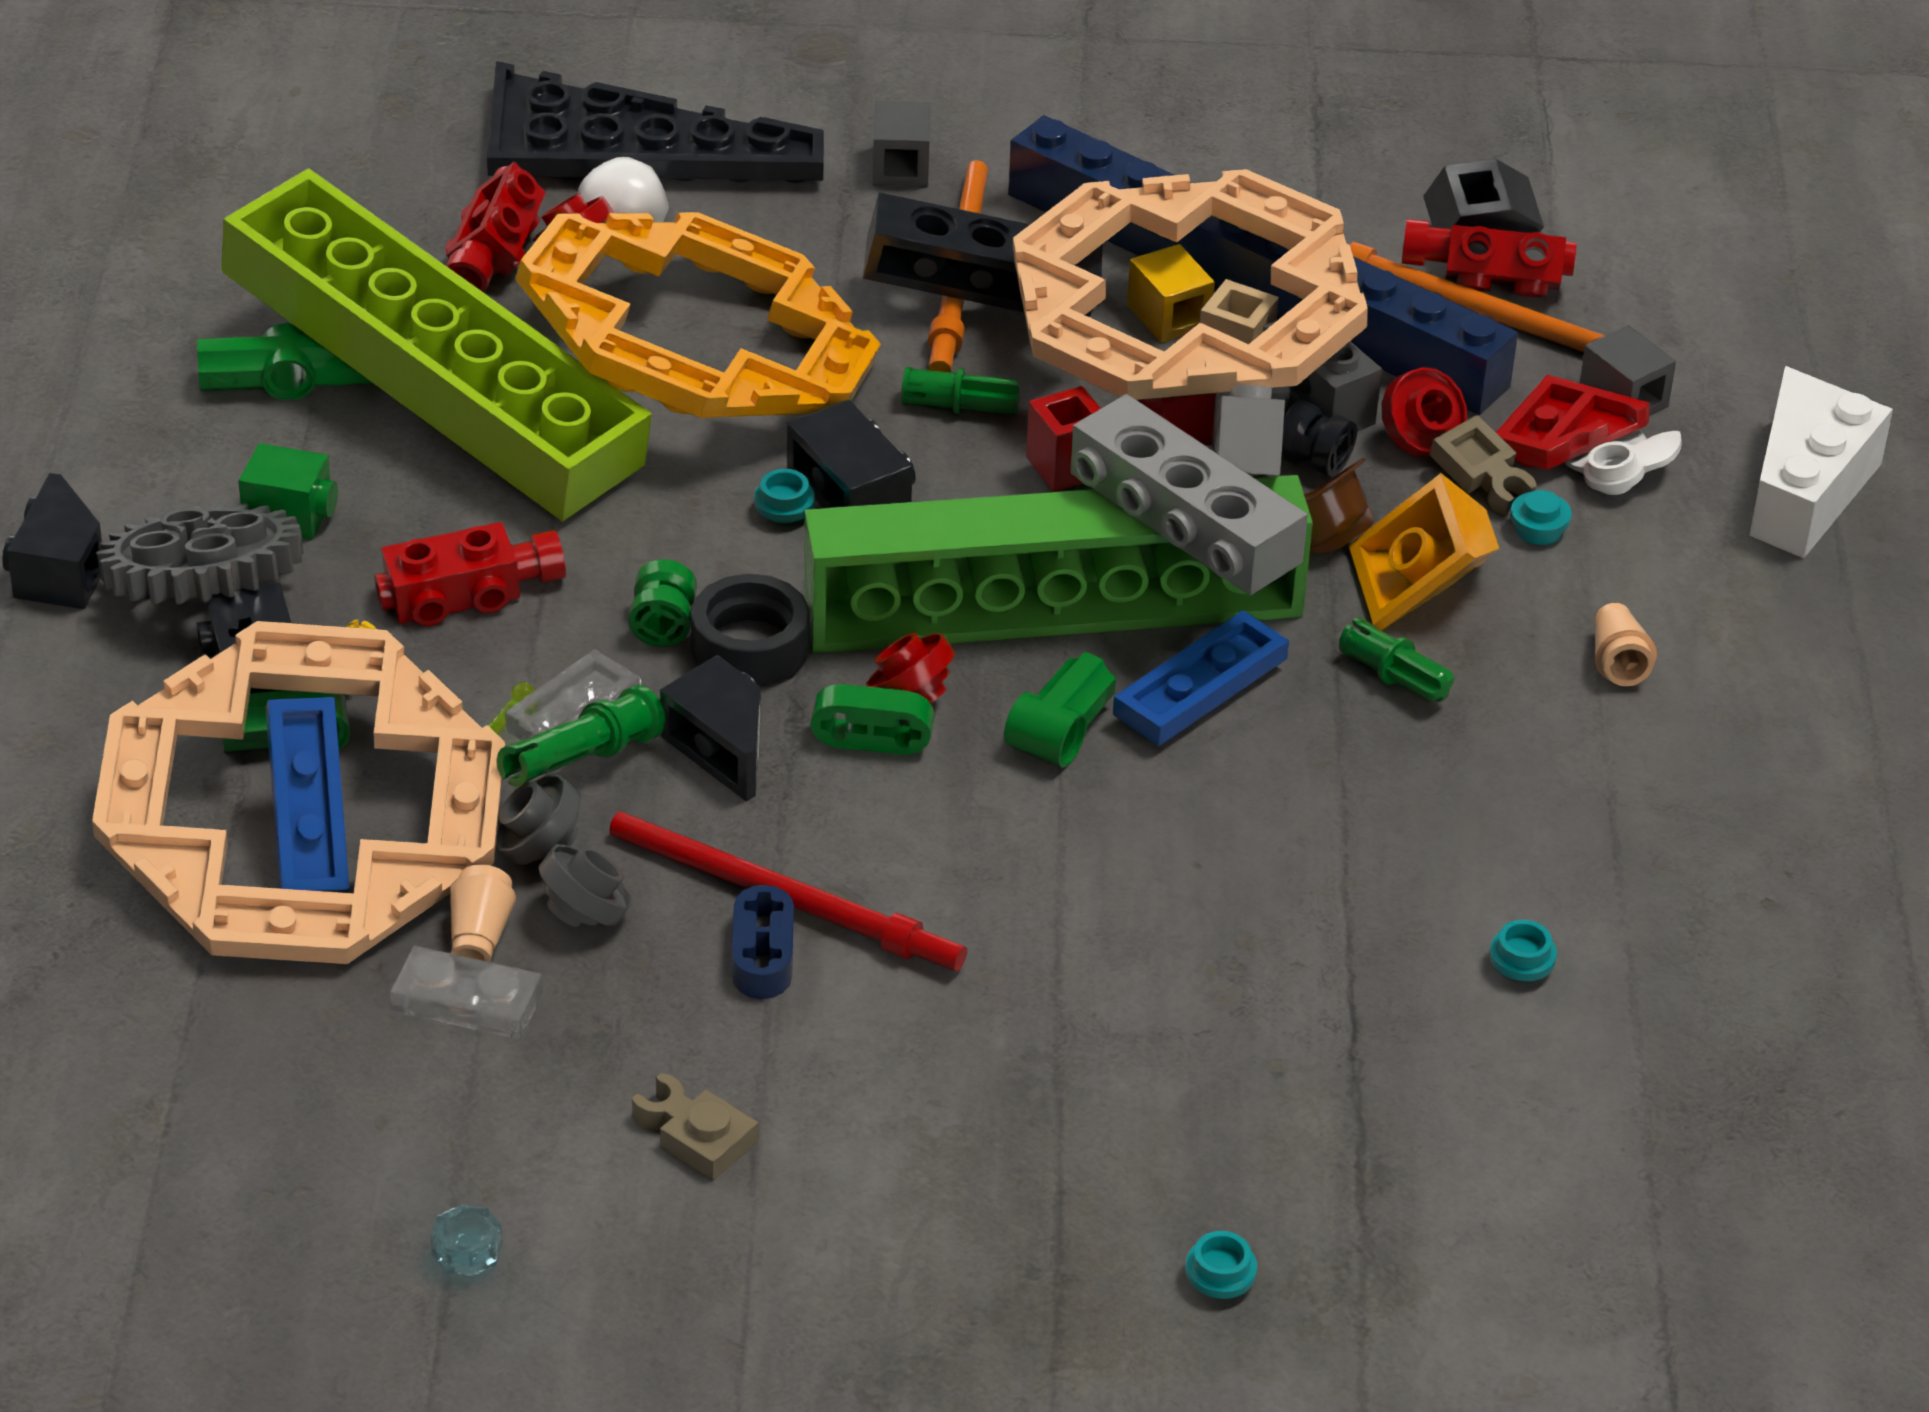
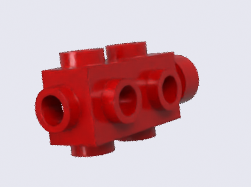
(495, 226)
(1501, 264)
(460, 568)

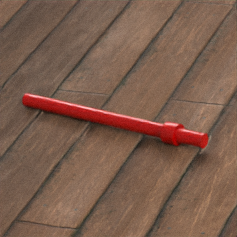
(896, 933)

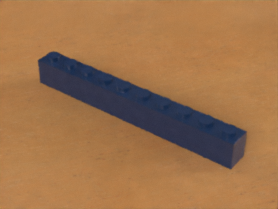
(1404, 322)

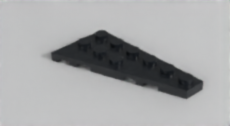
(574, 129)

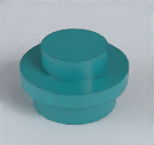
(784, 496)
(1540, 517)
(1523, 951)
(1221, 1265)

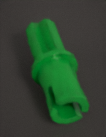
(959, 391)
(1396, 660)

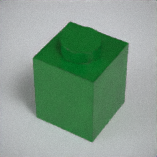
(290, 482)

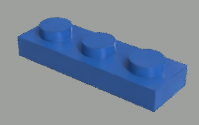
(1200, 677)
(307, 794)

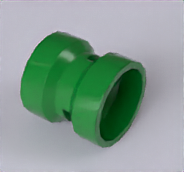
(662, 603)

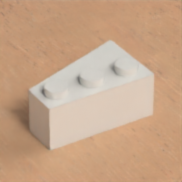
(1815, 460)

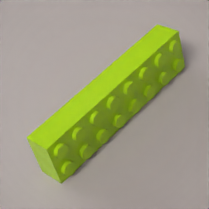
(436, 343)

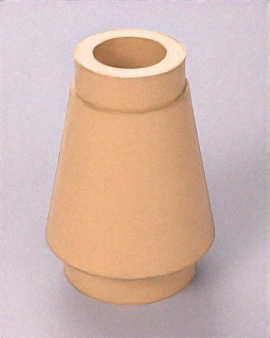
(1622, 646)
(479, 910)

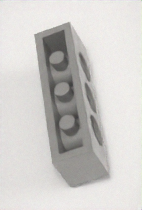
(1250, 430)
(1188, 494)

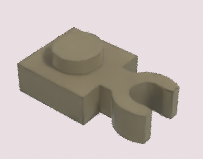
(1481, 458)
(698, 1131)

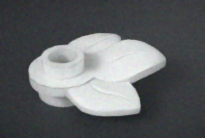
(1622, 463)

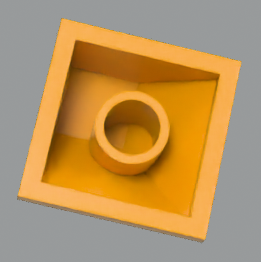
(1421, 549)

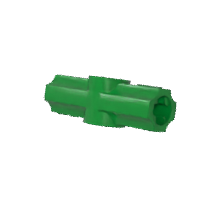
(280, 362)

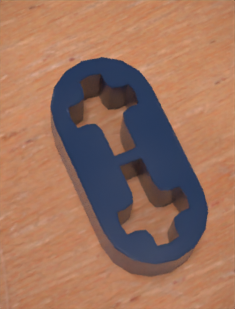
(755, 941)

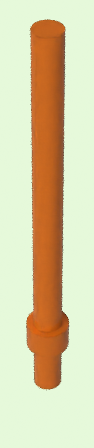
(1484, 304)
(947, 329)

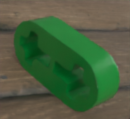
(872, 719)

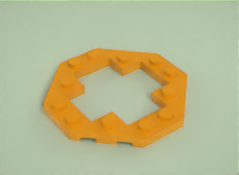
(751, 385)

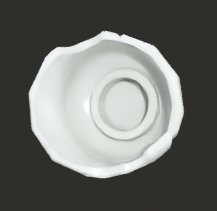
(627, 188)

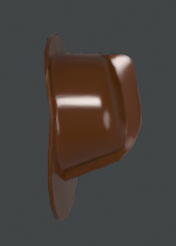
(1338, 511)

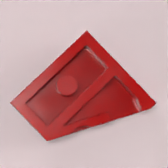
(1568, 420)

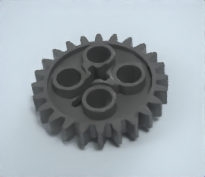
(200, 553)

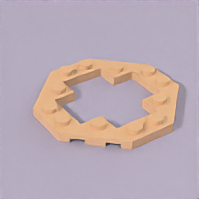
(1204, 360)
(392, 877)

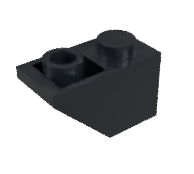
(1483, 195)
(55, 548)

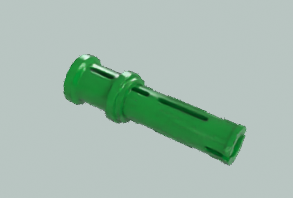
(599, 730)

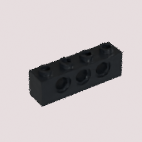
(948, 252)

